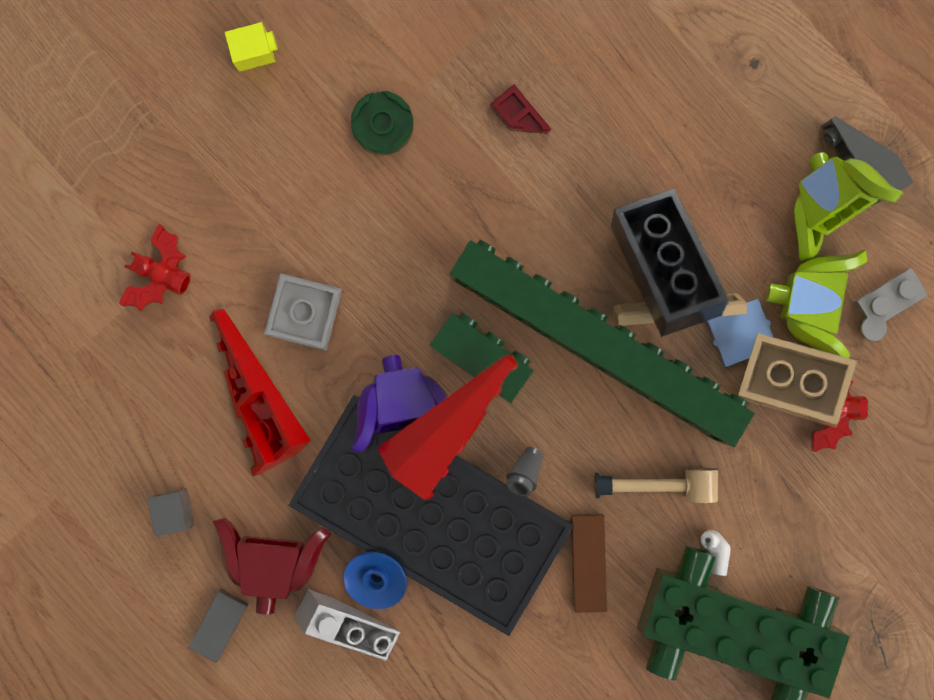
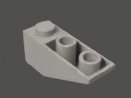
(344, 625)

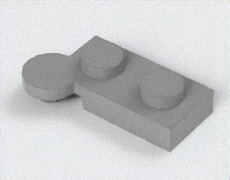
(887, 302)

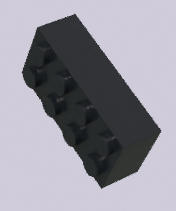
(668, 262)

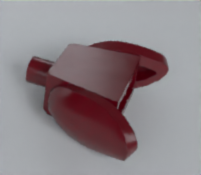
(267, 565)

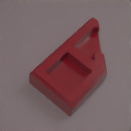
(518, 112)

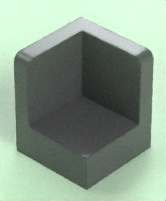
(170, 512)

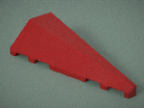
(268, 421)
(428, 445)

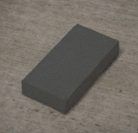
(218, 626)

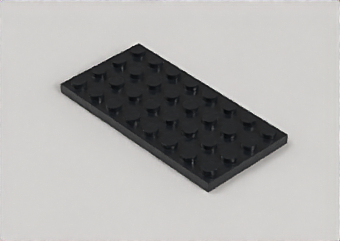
(464, 543)

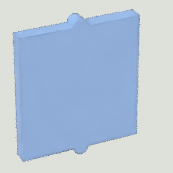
(737, 333)

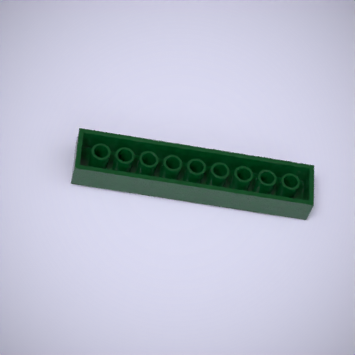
(602, 345)

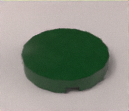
(382, 123)

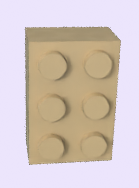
(797, 380)

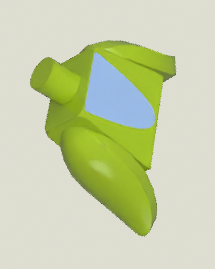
(833, 196)
(815, 300)

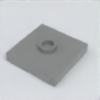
(303, 311)

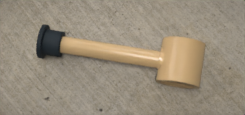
(698, 484)

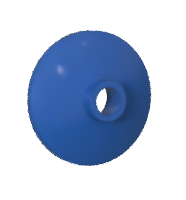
(373, 590)

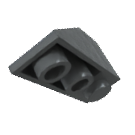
(854, 144)

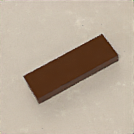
(589, 563)

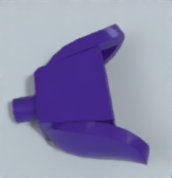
(394, 401)

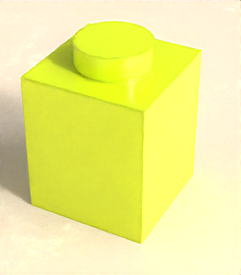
(251, 46)

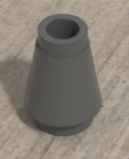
(524, 474)

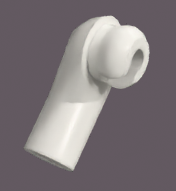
(718, 546)

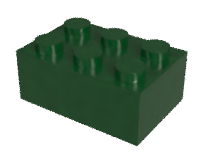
(477, 352)

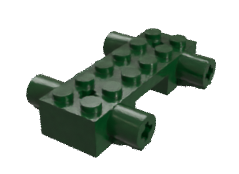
(741, 631)

